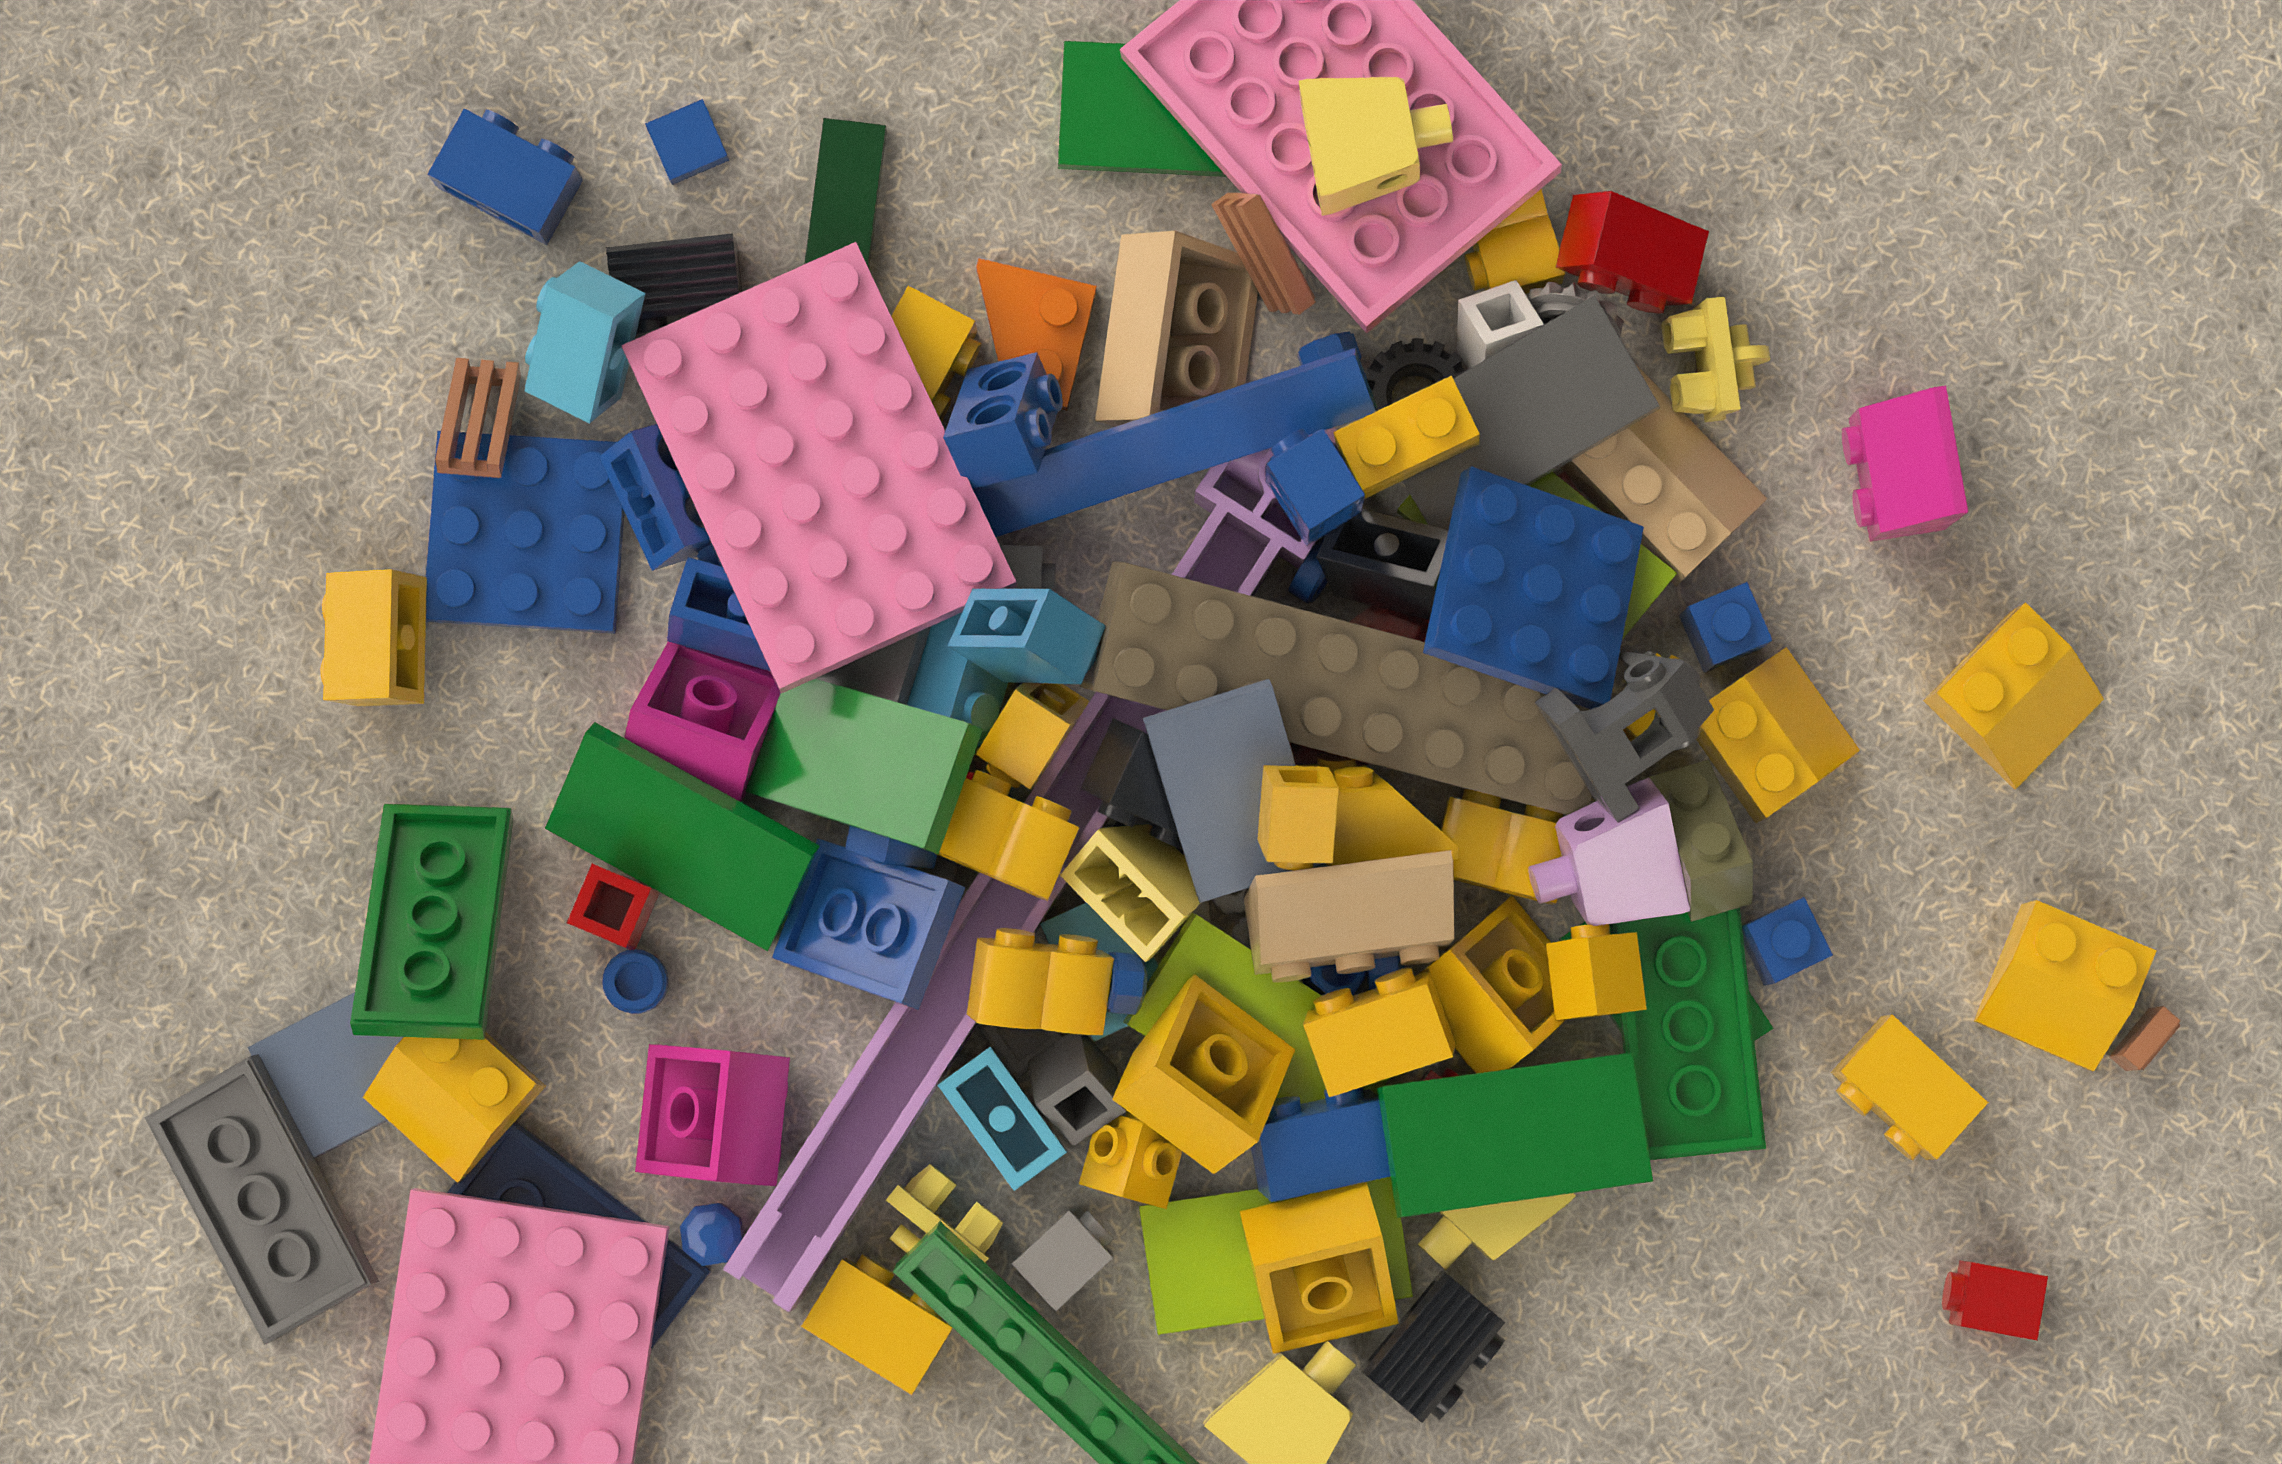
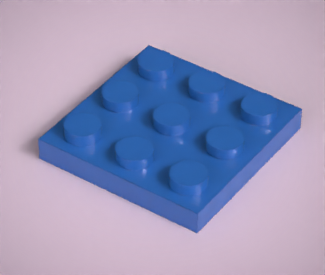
(530, 544)
(1533, 588)

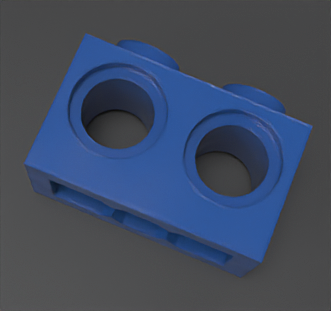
(1003, 420)
(1313, 484)
(654, 498)

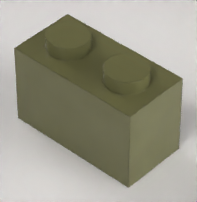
(1708, 841)

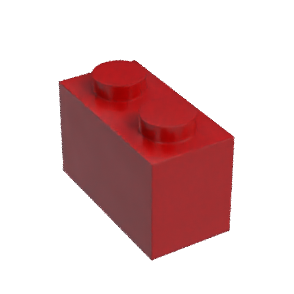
(1631, 251)

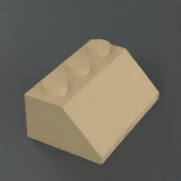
(1174, 325)
(1669, 482)
(1351, 915)

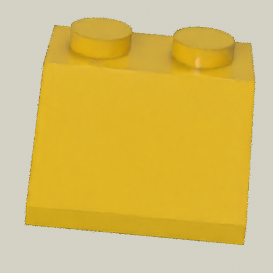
(2016, 695)
(1773, 736)
(1376, 818)
(2064, 984)
(1497, 989)
(1205, 1076)
(452, 1096)
(1319, 1267)

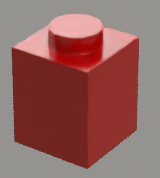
(613, 907)
(1995, 1299)

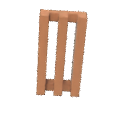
(1264, 252)
(484, 378)

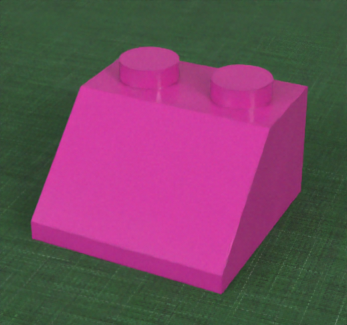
(1905, 465)
(704, 716)
(712, 1115)

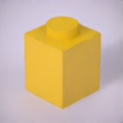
(1297, 816)
(1595, 973)

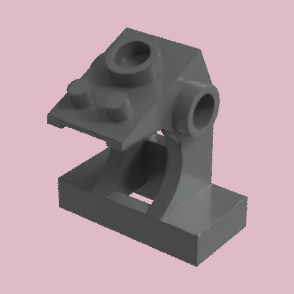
(1596, 736)

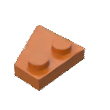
(1038, 315)

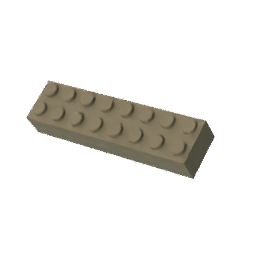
(1334, 686)

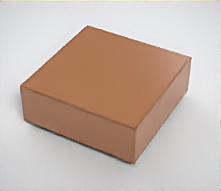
(2145, 1039)

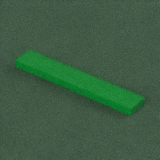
(1033, 1354)

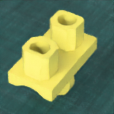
(1721, 356)
(921, 1201)

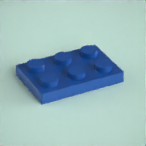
(869, 924)

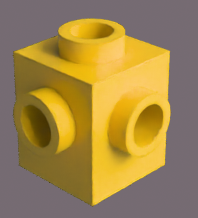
(1131, 1162)

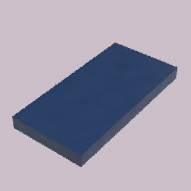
(532, 1173)

